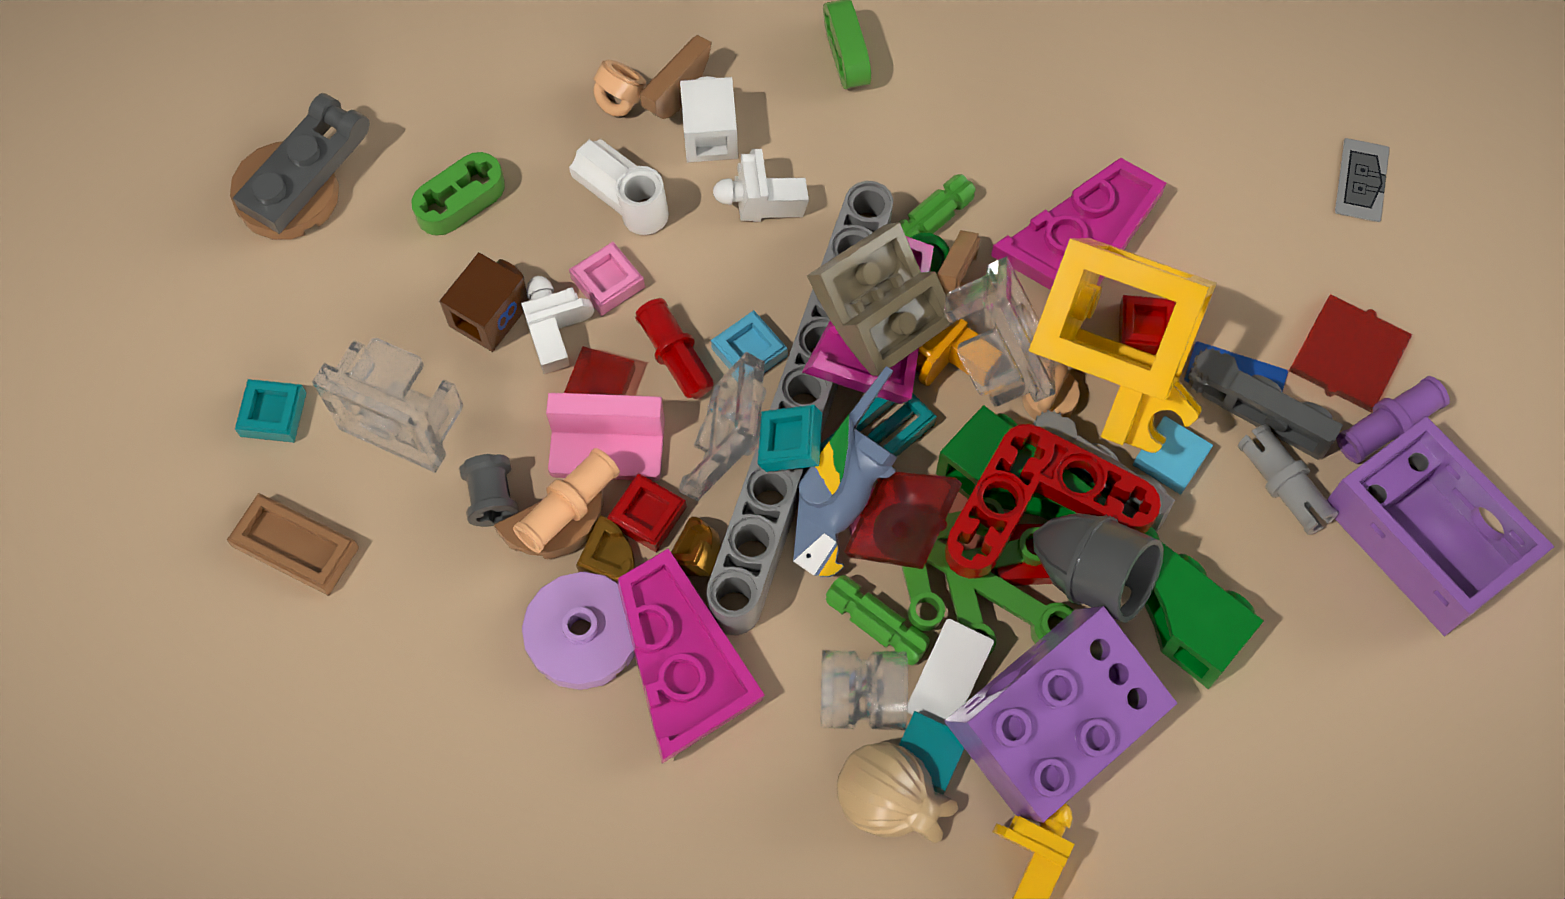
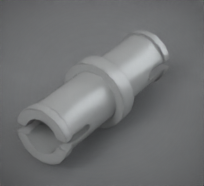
(1287, 479)

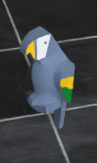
(839, 488)

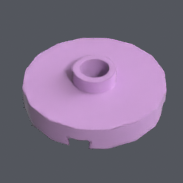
(578, 659)

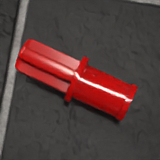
(674, 348)

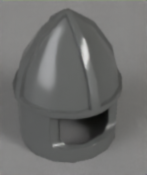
(1095, 558)

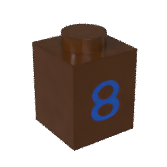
(485, 301)

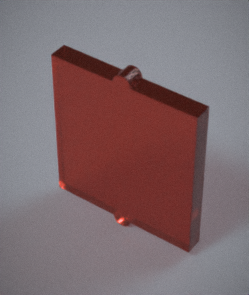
(1350, 353)
(903, 519)

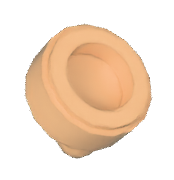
(620, 82)
(1062, 402)

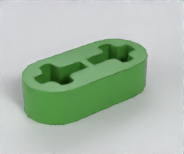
(847, 43)
(458, 193)

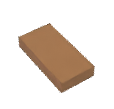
(293, 544)

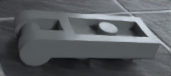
(302, 163)

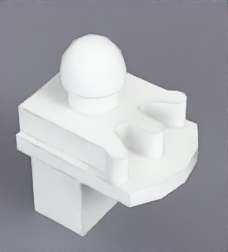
(762, 196)
(548, 314)

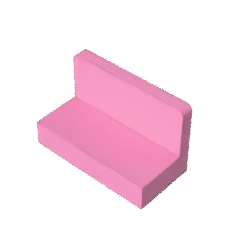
(620, 425)

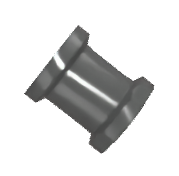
(488, 489)

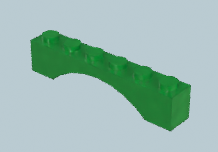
(1192, 615)

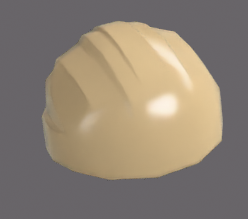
(891, 793)

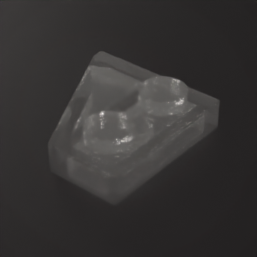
(729, 425)

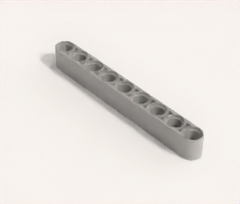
(772, 522)

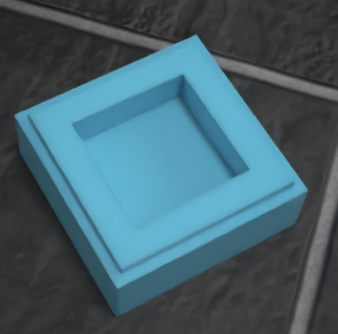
(749, 336)
(1178, 457)

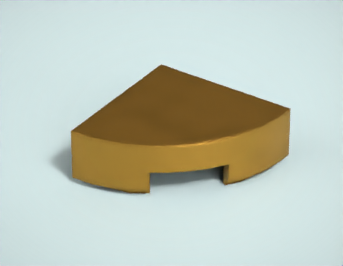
(697, 548)
(606, 551)

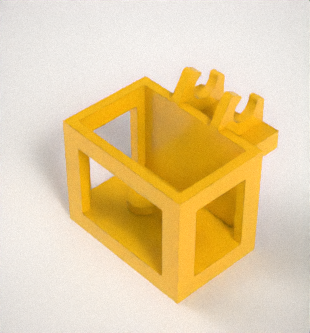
(1145, 380)

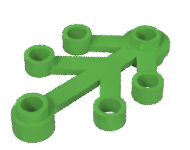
(989, 586)

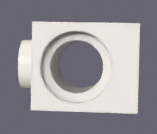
(709, 119)

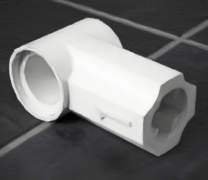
(622, 185)

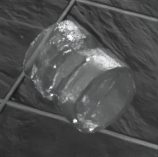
(864, 689)

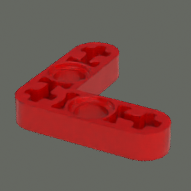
(1044, 476)

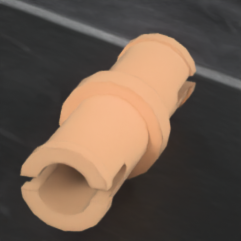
(566, 500)

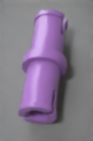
(1392, 419)

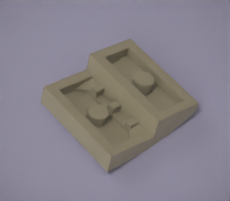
(881, 298)

